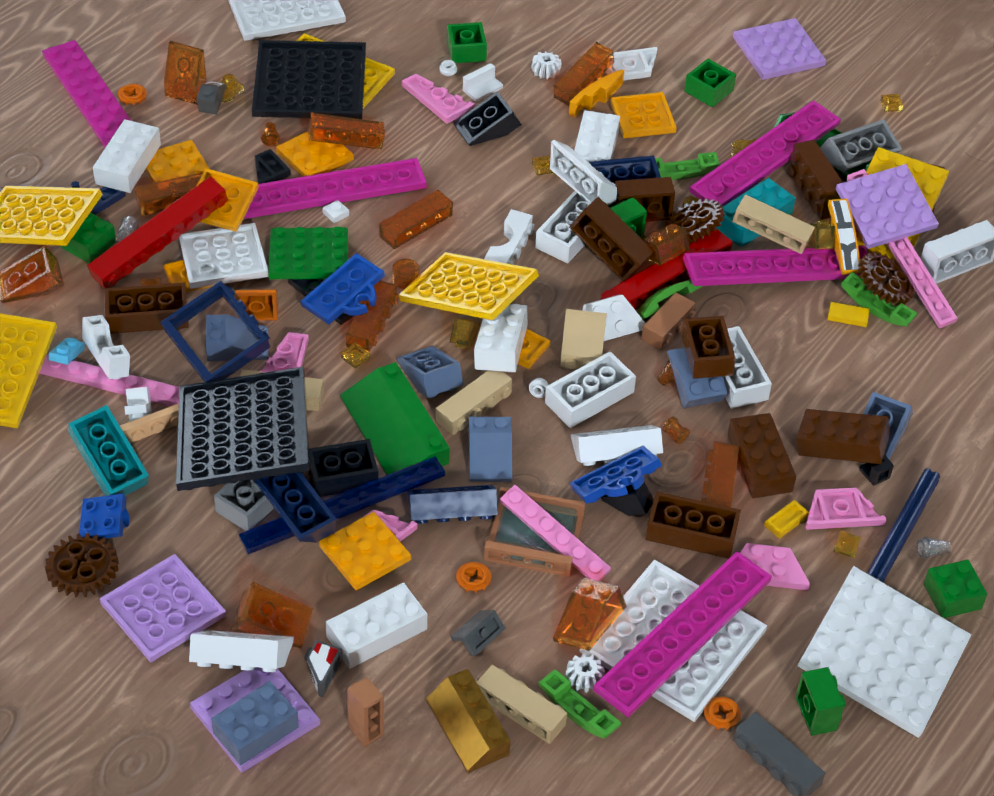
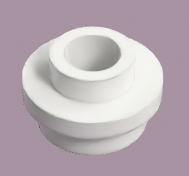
(448, 68)
(538, 383)

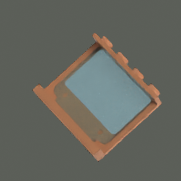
(519, 546)

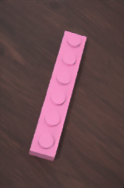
(554, 534)

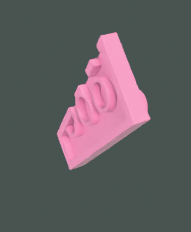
(437, 99)

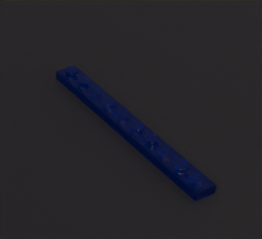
(350, 501)

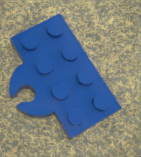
(345, 290)
(616, 475)

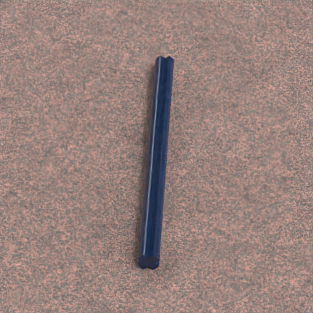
(903, 525)

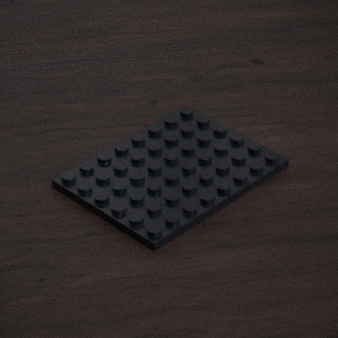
(242, 429)

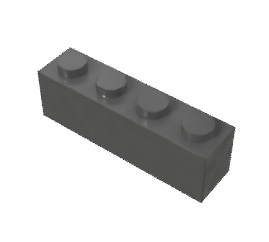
(778, 756)

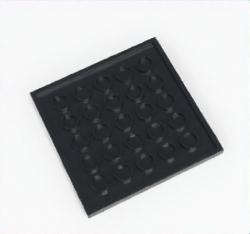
(309, 79)

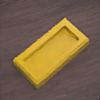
(848, 314)
(786, 519)

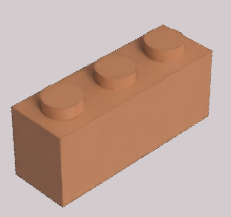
(668, 321)
(365, 711)

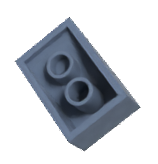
(228, 338)
(431, 371)
(694, 391)
(898, 416)
(490, 449)

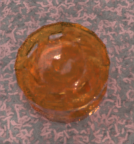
(404, 272)

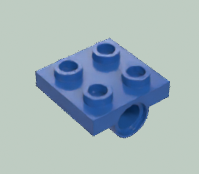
(104, 516)

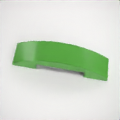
(690, 168)
(858, 292)
(651, 305)
(578, 708)

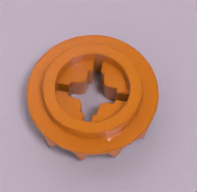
(125, 94)
(469, 570)
(727, 707)

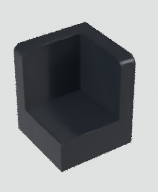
(877, 472)

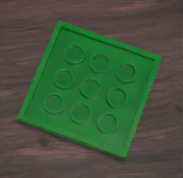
(307, 252)

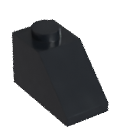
(634, 503)

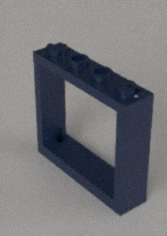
(199, 304)

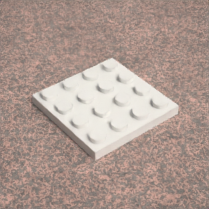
(223, 256)

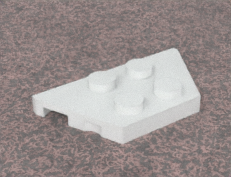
(635, 63)
(620, 318)

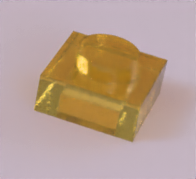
(891, 102)
(542, 165)
(355, 355)
(847, 544)

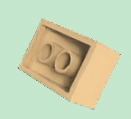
(582, 338)

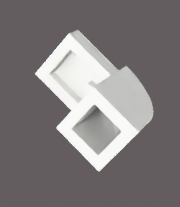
(138, 403)

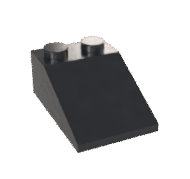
(487, 121)

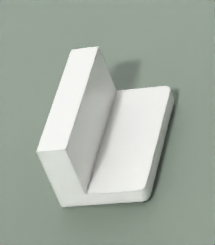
(481, 83)

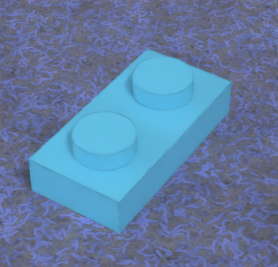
(66, 351)

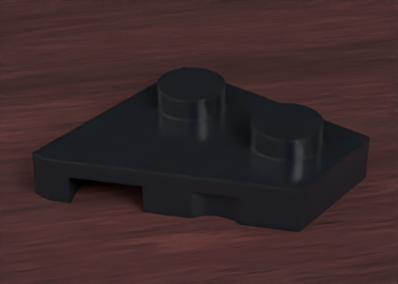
(270, 167)

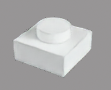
(335, 211)

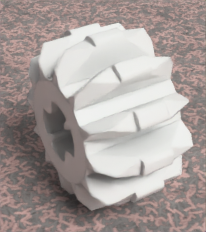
(546, 65)
(584, 672)

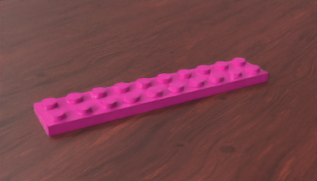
(86, 89)
(764, 155)
(338, 185)
(764, 266)
(681, 634)

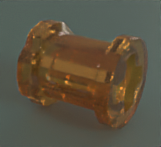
(676, 430)

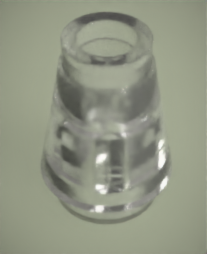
(127, 226)
(932, 547)

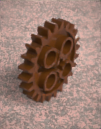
(698, 218)
(875, 269)
(80, 558)

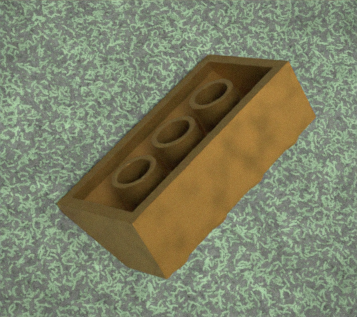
(469, 721)

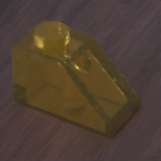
(823, 235)
(464, 332)

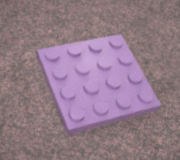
(779, 48)
(887, 206)
(162, 607)
(238, 687)

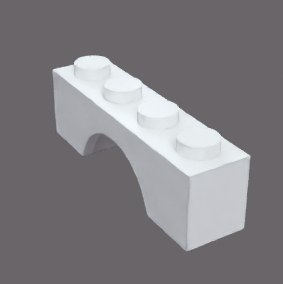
(516, 228)
(111, 358)

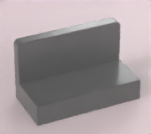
(479, 631)

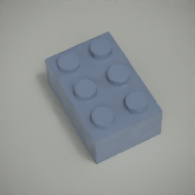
(255, 722)

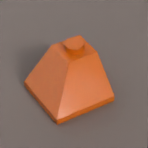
(260, 303)

